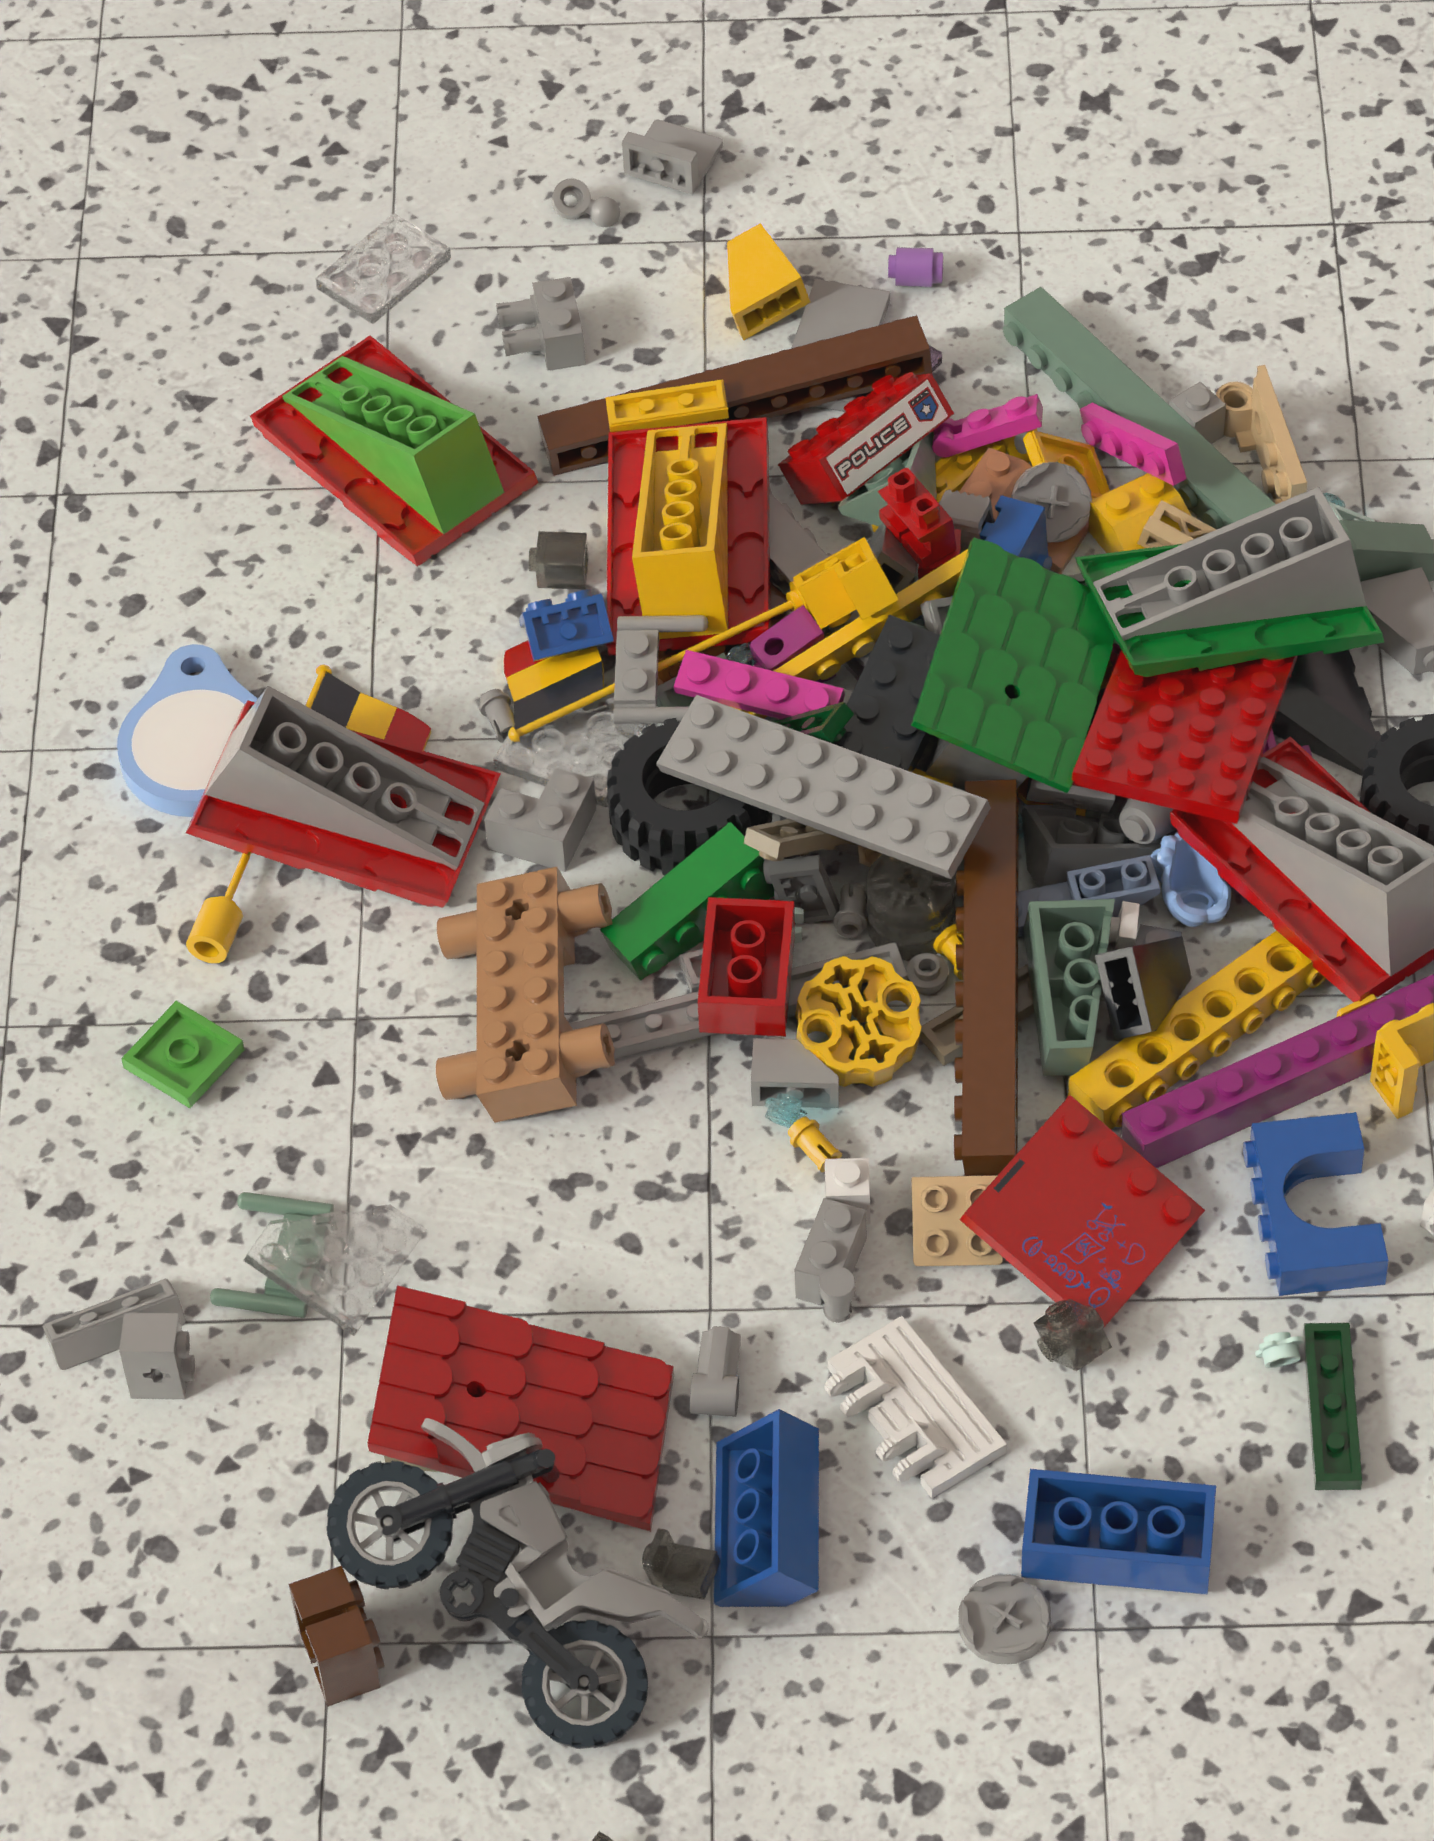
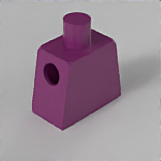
(786, 640)

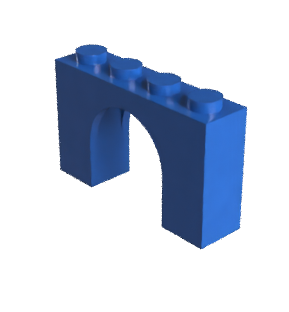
(1301, 1254)

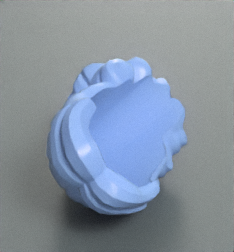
(1190, 883)

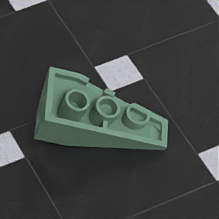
(866, 502)

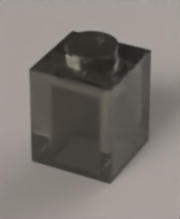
(560, 560)

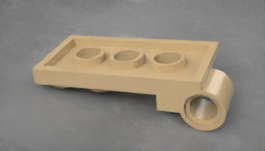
(1259, 425)

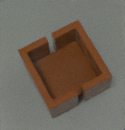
(337, 1634)

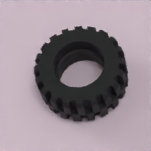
(1394, 766)
(650, 830)

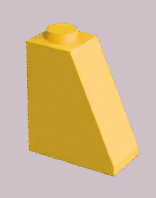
(761, 282)

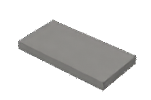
(839, 311)

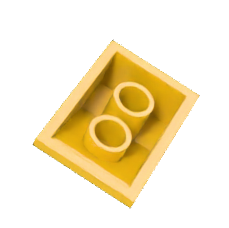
(1122, 513)

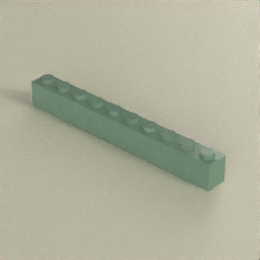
(1095, 375)

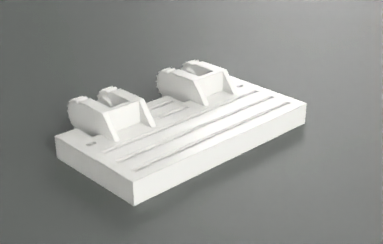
(916, 1407)

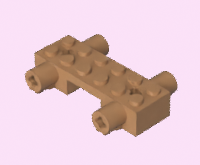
(524, 1042)

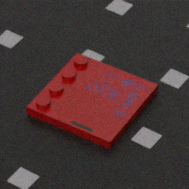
(1082, 1212)

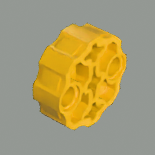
(899, 1030)

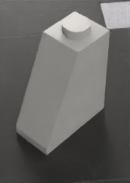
(1405, 614)

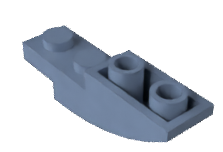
(1122, 880)

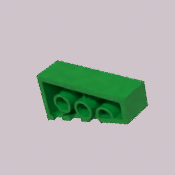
(674, 910)

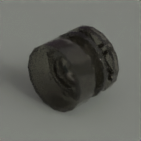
(908, 906)

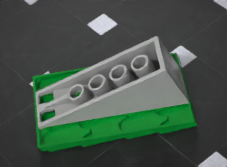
(1238, 594)

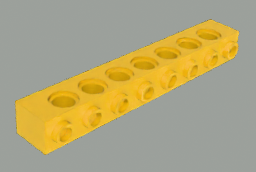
(1195, 1019)

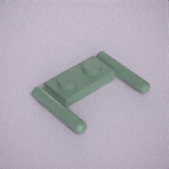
(275, 1299)

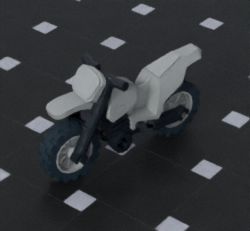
(517, 1591)

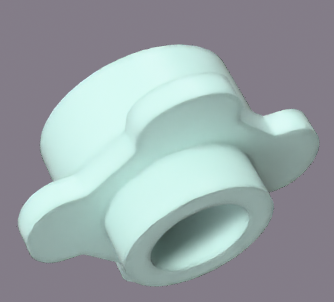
(1279, 1349)

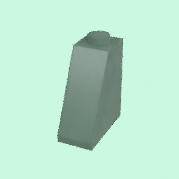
(1389, 548)

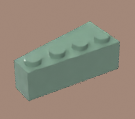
(1066, 978)

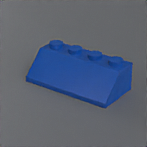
(767, 1513)

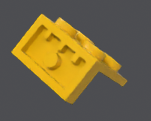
(1398, 1055)

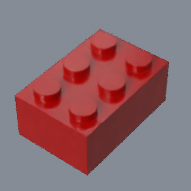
(746, 967)

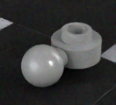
(603, 211)

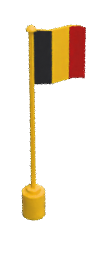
(573, 680)
(356, 711)

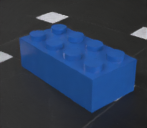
(1118, 1531)

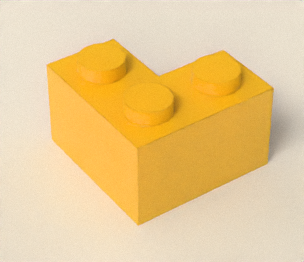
(844, 584)

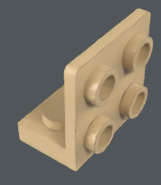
(938, 1232)

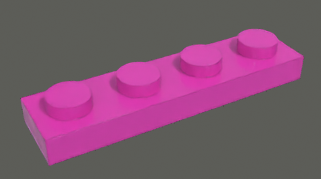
(1132, 443)
(752, 687)

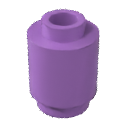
(916, 267)

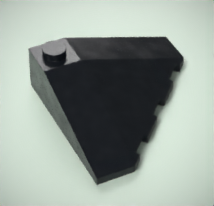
(1327, 710)

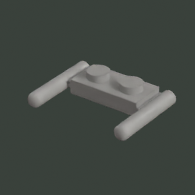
(638, 666)

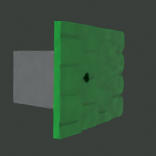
(1013, 673)

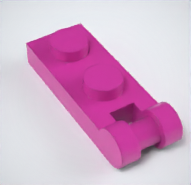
(988, 426)

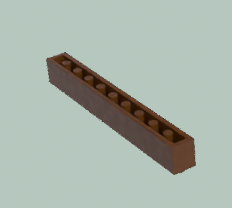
(759, 386)
(989, 986)

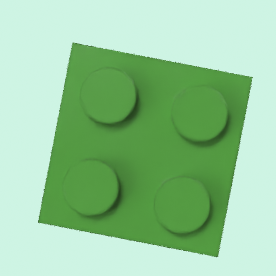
(183, 1054)

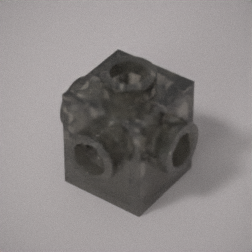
(1071, 1334)

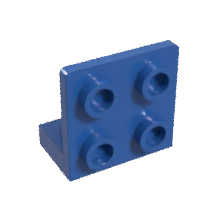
(566, 626)

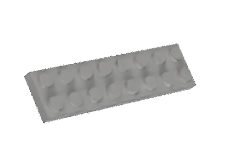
(824, 786)

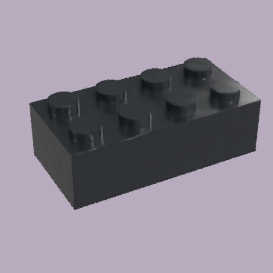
(889, 695)

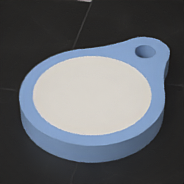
(180, 730)

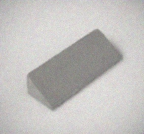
(99, 1327)

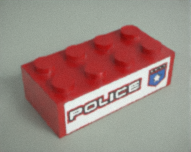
(865, 438)

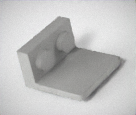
(670, 155)

